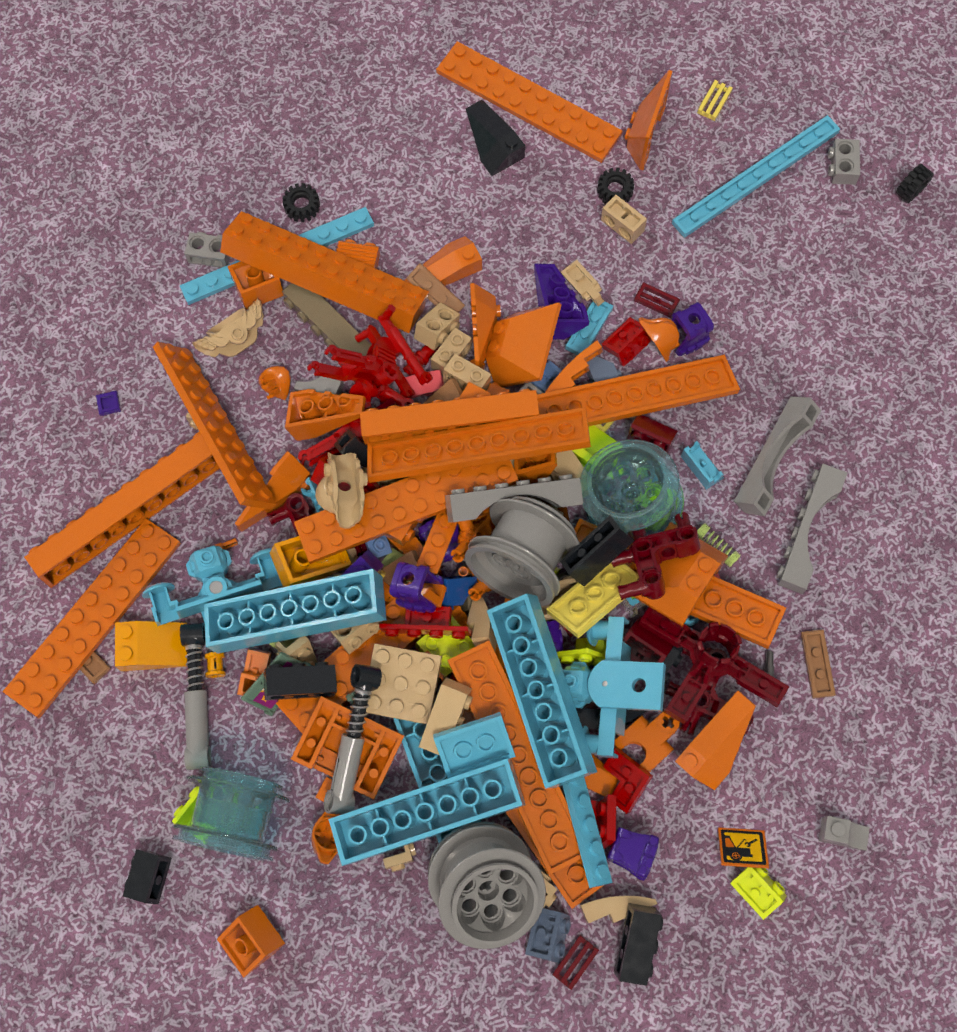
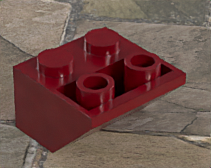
(652, 431)
(646, 645)

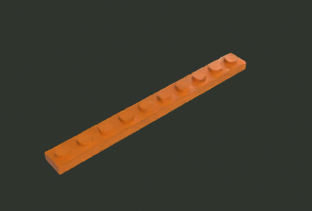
(442, 530)

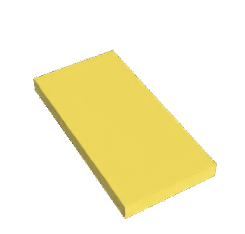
(586, 605)

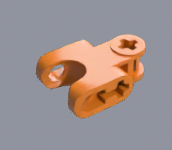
(651, 738)

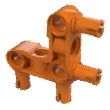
(468, 530)

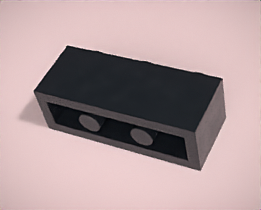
(597, 550)
(299, 681)
(638, 944)

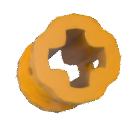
(211, 671)

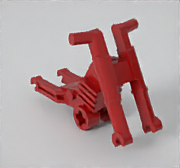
(379, 364)
(327, 445)

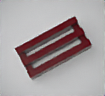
(653, 306)
(588, 945)

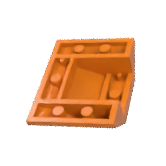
(645, 120)
(522, 345)
(685, 581)
(322, 739)

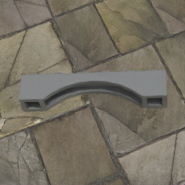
(757, 491)
(470, 505)
(798, 568)

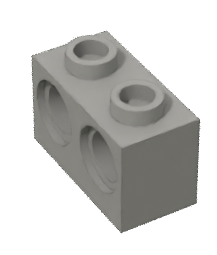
(848, 162)
(207, 254)

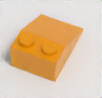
(295, 568)
(148, 646)

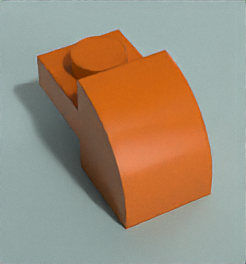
(255, 665)

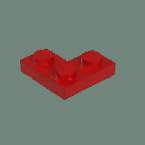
(632, 779)

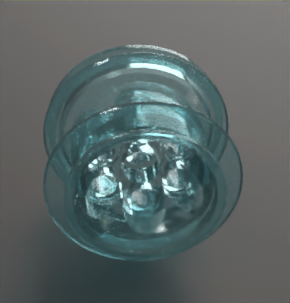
(638, 460)
(231, 813)

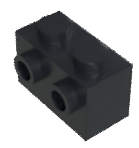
(146, 877)

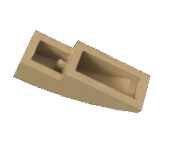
(480, 624)
(613, 906)

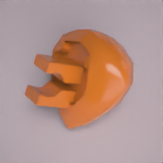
(275, 381)

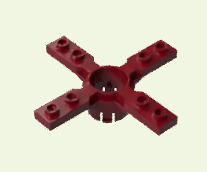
(707, 667)

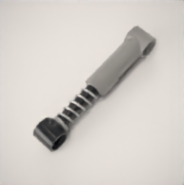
(197, 749)
(340, 796)

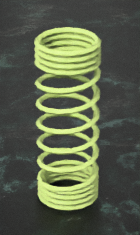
(732, 558)

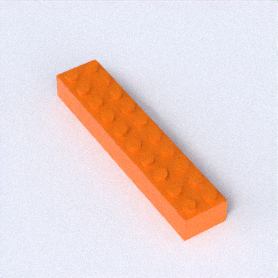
(322, 270)
(122, 511)

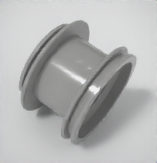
(522, 549)
(470, 867)

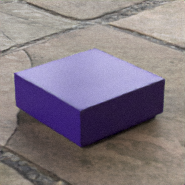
(108, 403)

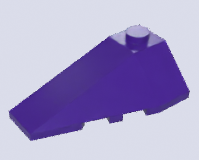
(551, 290)

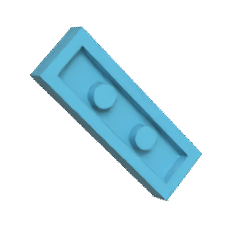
(586, 336)

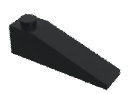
(494, 138)

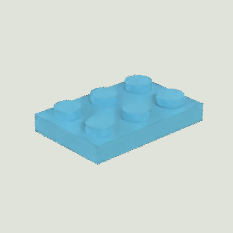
(474, 745)

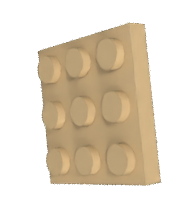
(406, 683)

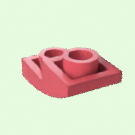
(426, 389)

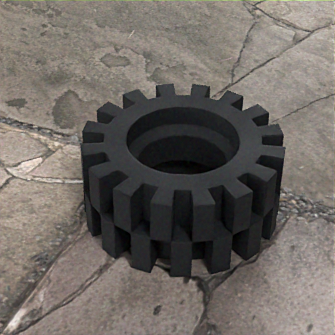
(619, 177)
(914, 183)
(301, 192)

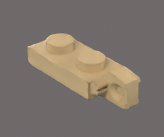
(583, 282)

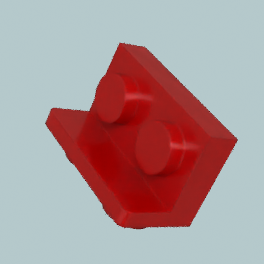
(627, 341)
(606, 819)

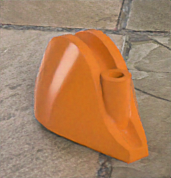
(663, 334)
(323, 840)

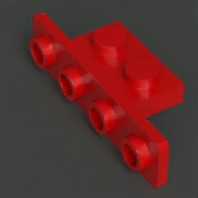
(431, 624)

